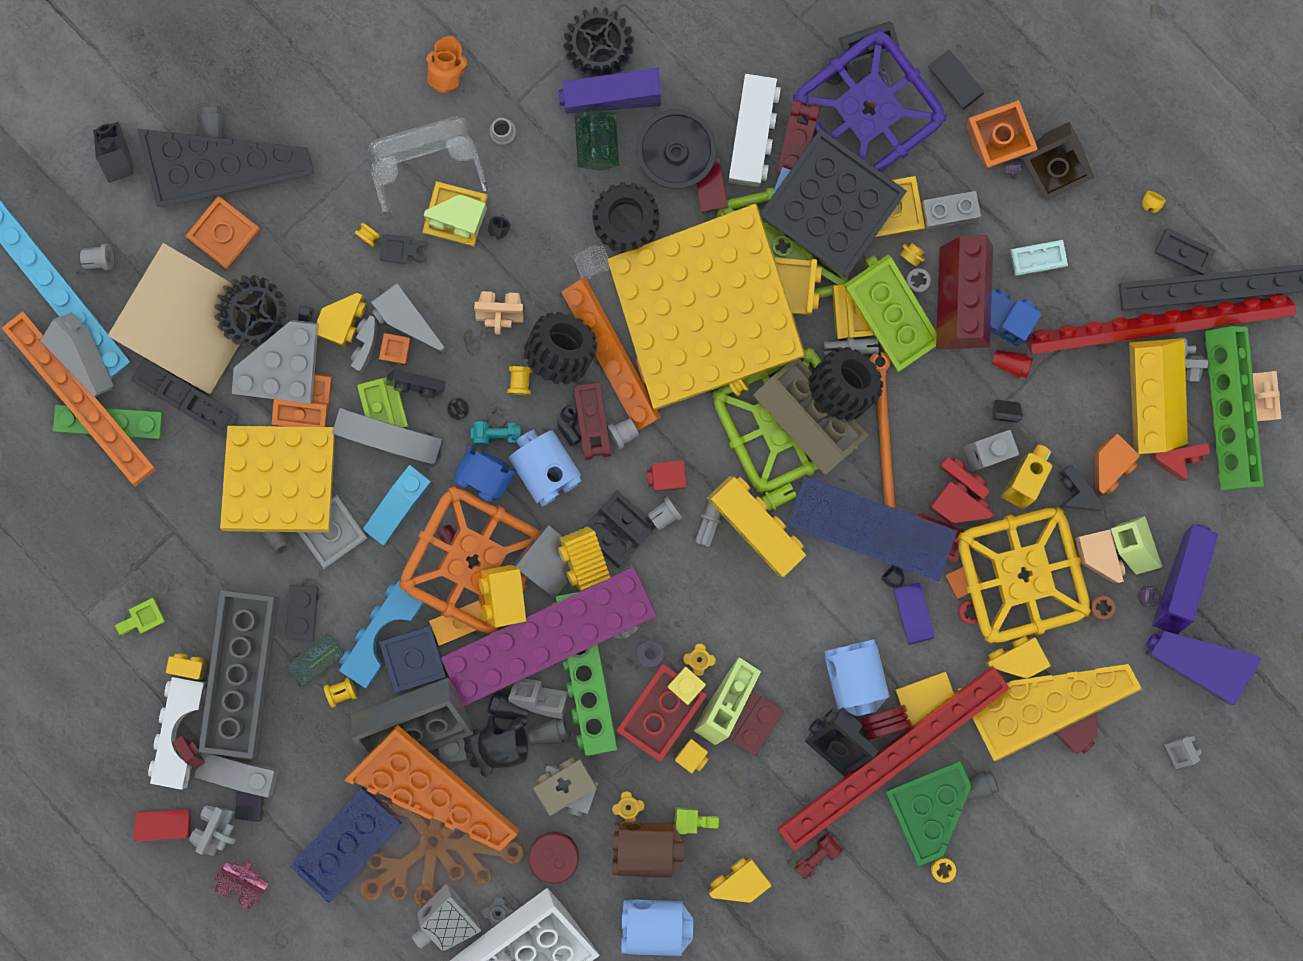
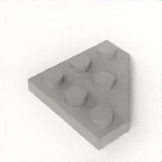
(281, 365)

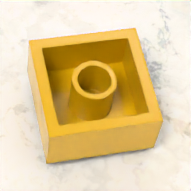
(187, 667)

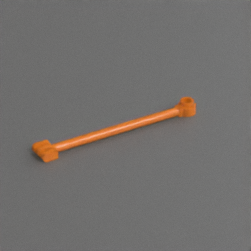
(884, 434)

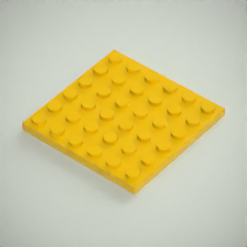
(706, 307)

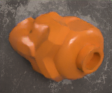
(445, 64)

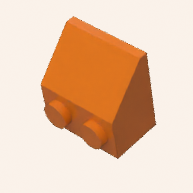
(1001, 134)

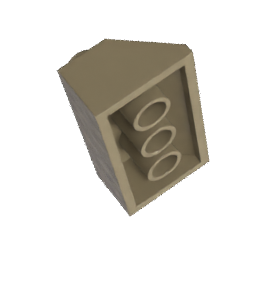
(814, 431)

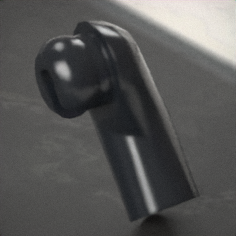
(567, 425)

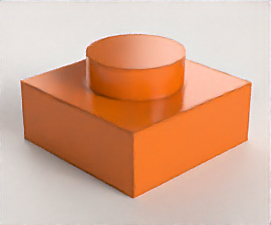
(395, 348)

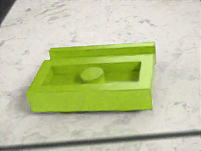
(382, 402)

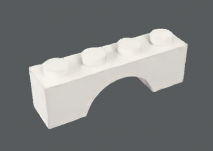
(183, 697)

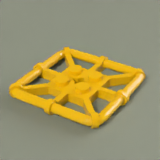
(1009, 565)

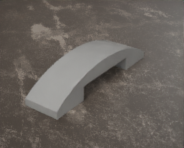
(386, 436)

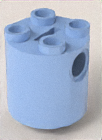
(542, 457)
(857, 677)
(655, 927)

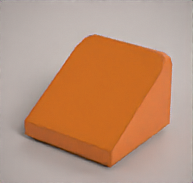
(958, 582)

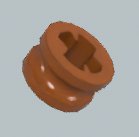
(1107, 601)

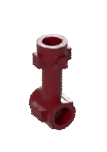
(828, 846)

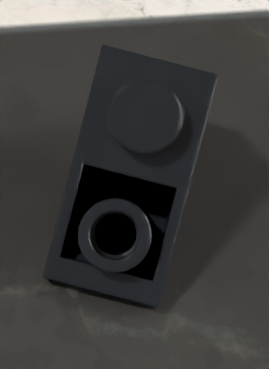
(112, 152)

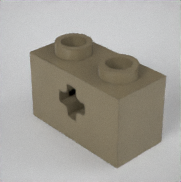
(556, 799)

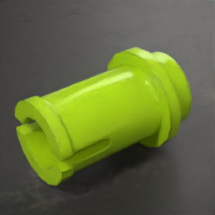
(778, 498)

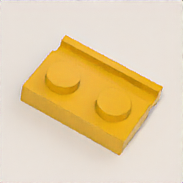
(847, 316)

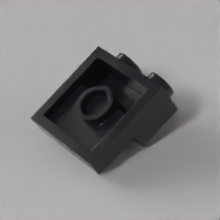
(840, 742)

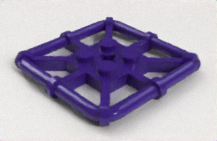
(875, 90)

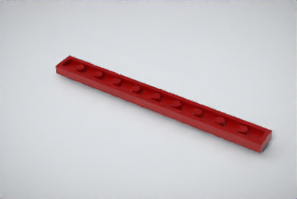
(1154, 325)
(893, 758)

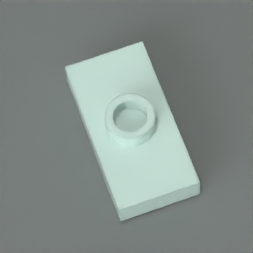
(1038, 258)

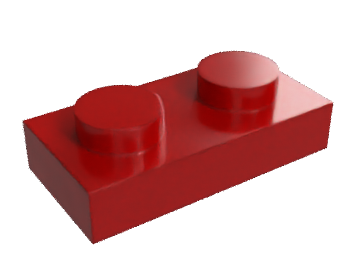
(955, 469)

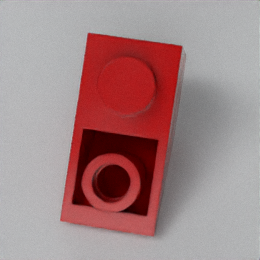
(957, 506)

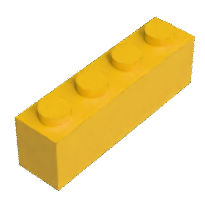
(756, 526)

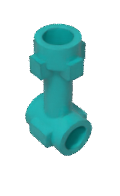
(482, 433)

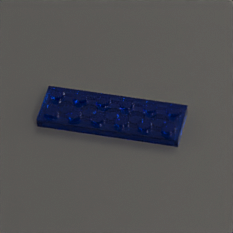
(872, 528)

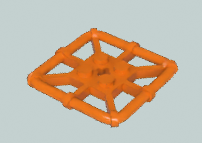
(464, 544)

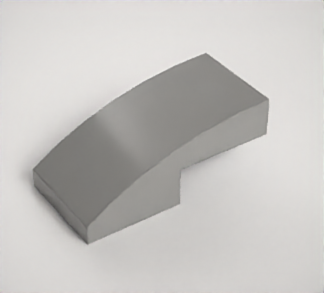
(533, 697)

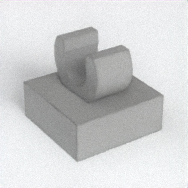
(1183, 752)

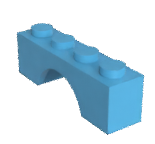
(363, 662)

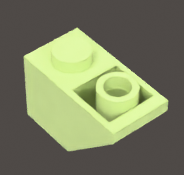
(458, 213)
(1136, 545)

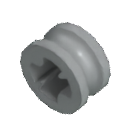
(914, 273)

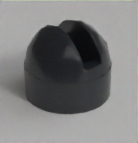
(498, 227)
(462, 405)
(893, 577)

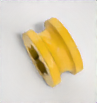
(367, 234)
(739, 385)
(951, 872)

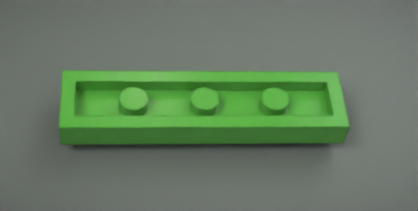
(134, 423)

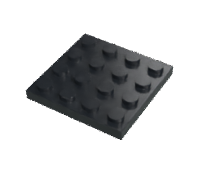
(832, 203)

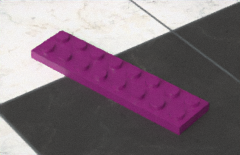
(549, 636)

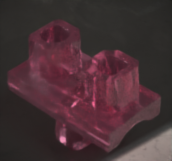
(241, 880)

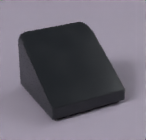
(1007, 411)
(249, 807)

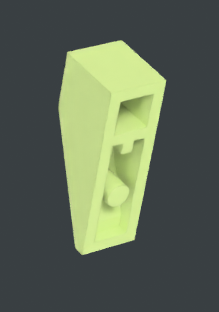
(727, 702)

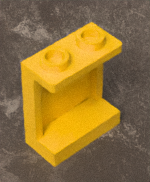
(799, 283)

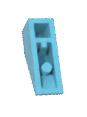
(397, 504)

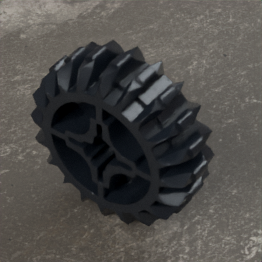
(608, 23)
(261, 289)

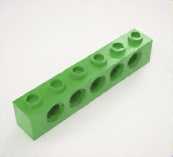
(1234, 408)
(605, 739)

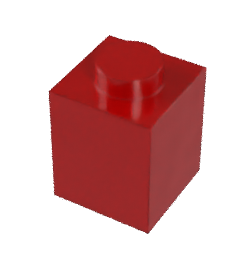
(667, 476)

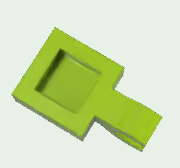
(144, 617)

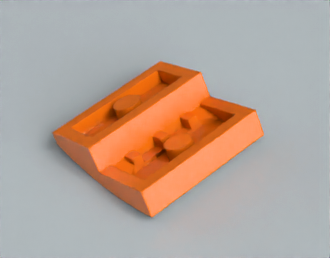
(304, 414)

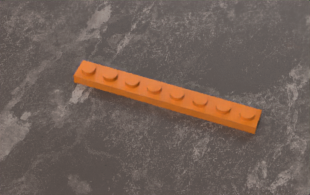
(79, 401)

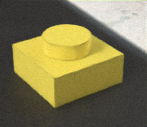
(686, 685)

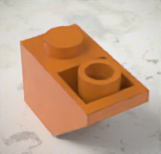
(1111, 462)

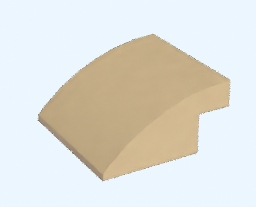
(175, 322)

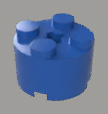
(484, 473)

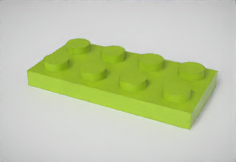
(892, 312)

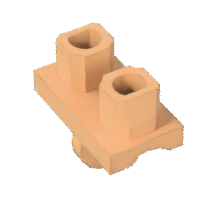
(499, 314)
(1267, 396)

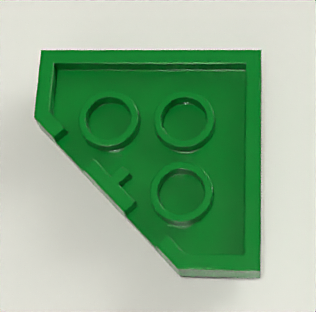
(930, 809)

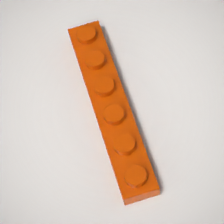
(612, 355)

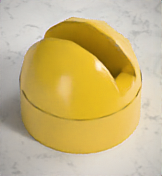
(1153, 201)

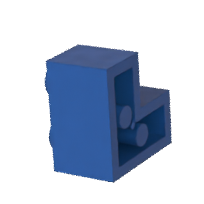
(1012, 320)

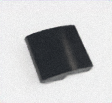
(620, 528)

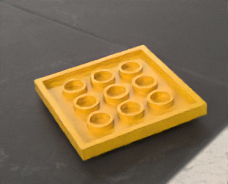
(278, 479)

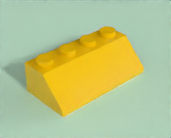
(1158, 395)

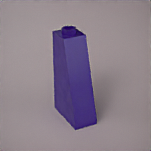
(612, 92)
(1186, 580)
(1207, 665)

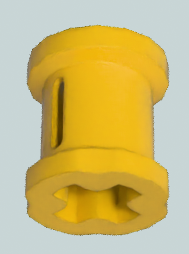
(519, 380)
(330, 692)

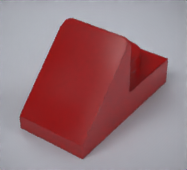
(1173, 460)

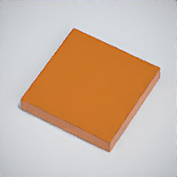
(223, 232)

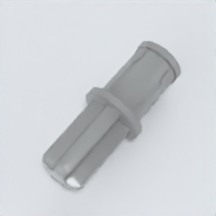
(708, 525)

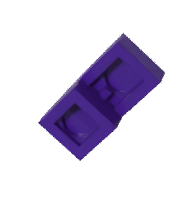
(914, 613)

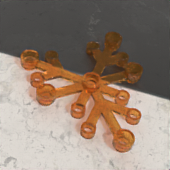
(465, 847)

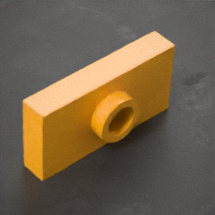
(449, 628)

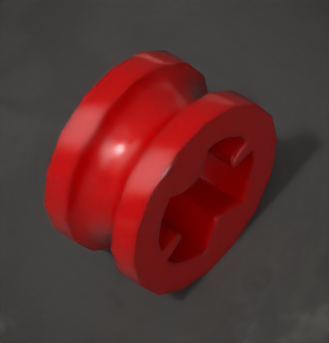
(962, 608)

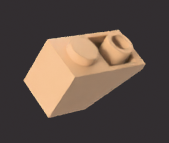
(1100, 555)

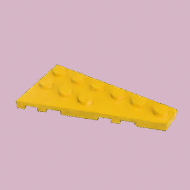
(1048, 704)

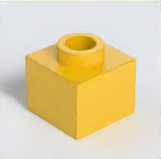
(692, 756)

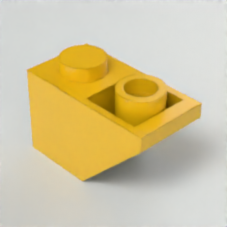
(338, 319)
(1020, 660)
(742, 884)

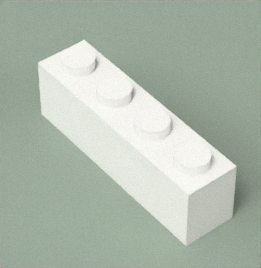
(753, 129)

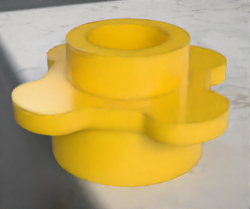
(912, 254)
(699, 667)
(620, 808)

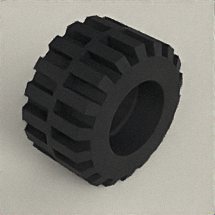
(625, 195)
(560, 348)
(846, 383)

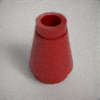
(1013, 363)

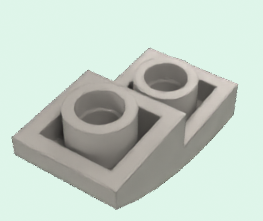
(367, 334)

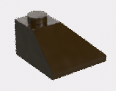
(1058, 162)

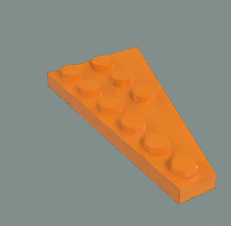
(425, 786)

